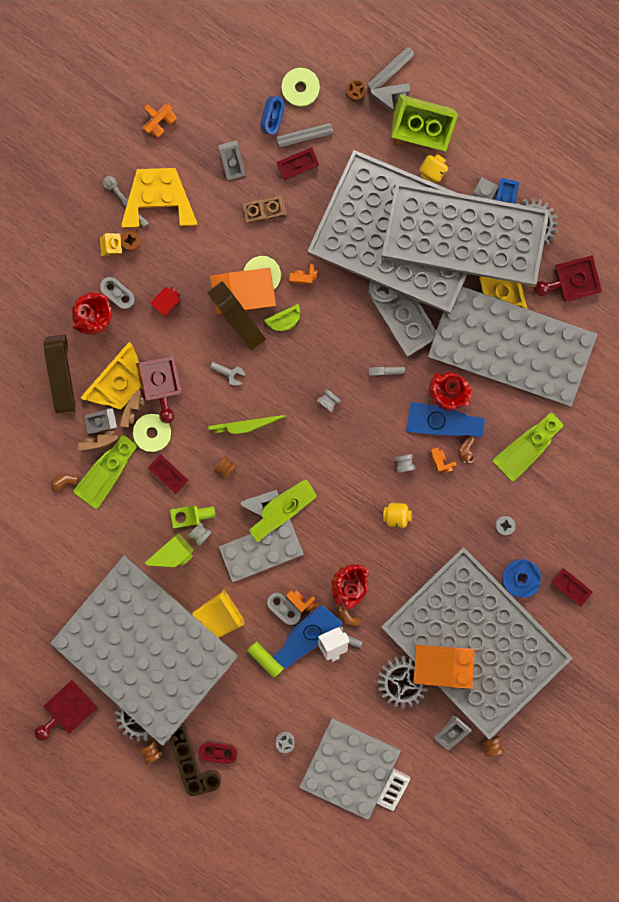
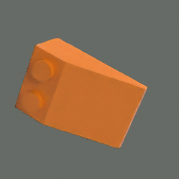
(250, 287)
(444, 666)

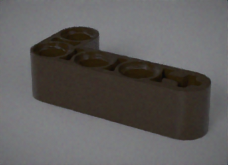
(236, 315)
(59, 373)
(189, 757)

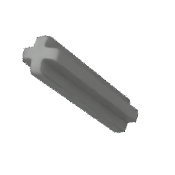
(391, 68)
(304, 135)

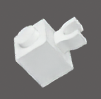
(333, 644)

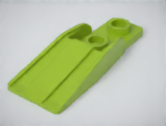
(245, 426)
(527, 447)
(105, 473)
(283, 508)

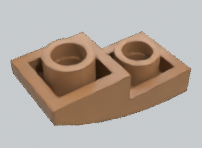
(264, 209)
(134, 403)
(107, 438)

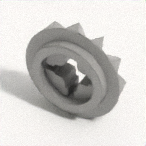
(381, 296)

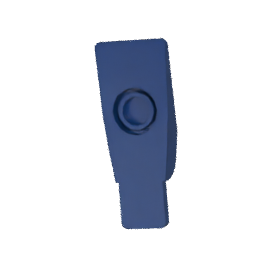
(437, 421)
(305, 635)

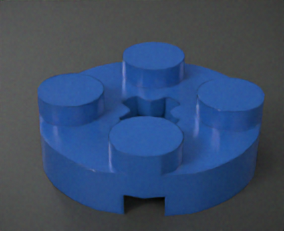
(532, 580)

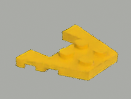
(157, 189)

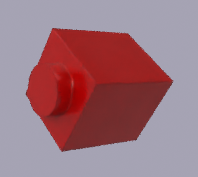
(166, 301)

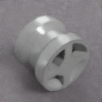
(328, 400)
(404, 463)
(503, 523)
(199, 534)
(283, 745)

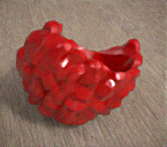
(91, 313)
(446, 396)
(350, 579)

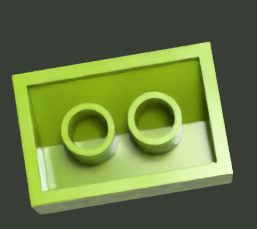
(423, 122)
(173, 553)

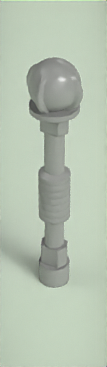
(111, 184)

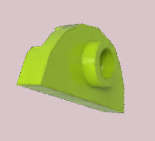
(284, 320)

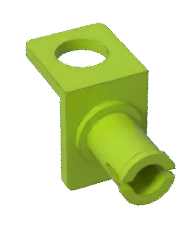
(192, 515)

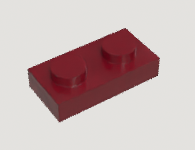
(297, 163)
(168, 474)
(571, 587)

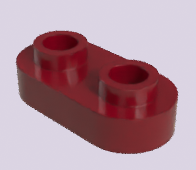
(218, 752)

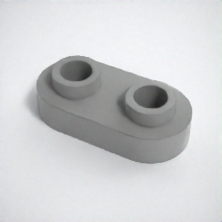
(117, 293)
(283, 608)

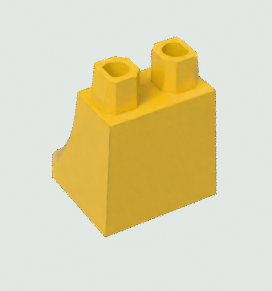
(219, 614)

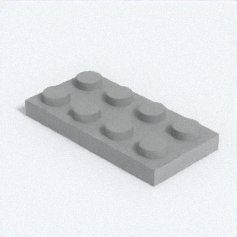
(406, 321)
(247, 556)

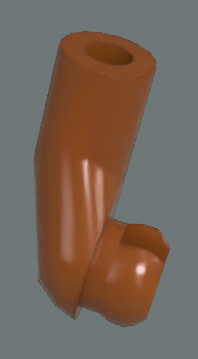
(61, 480)

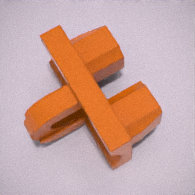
(152, 125)

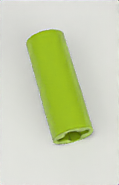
(265, 659)

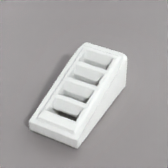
(398, 775)

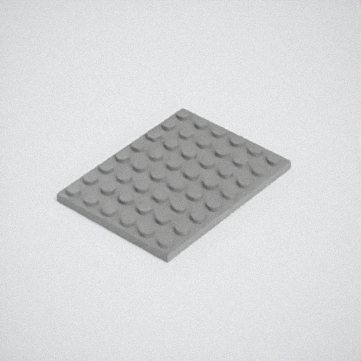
(356, 230)
(473, 610)
(144, 650)

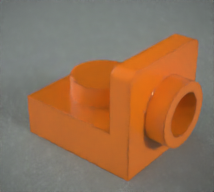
(300, 277)
(438, 458)
(296, 598)

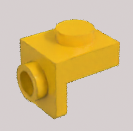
(110, 244)

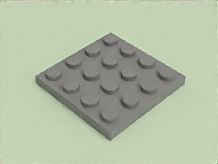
(350, 768)

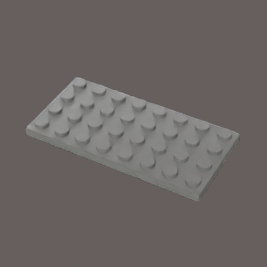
(465, 234)
(513, 346)

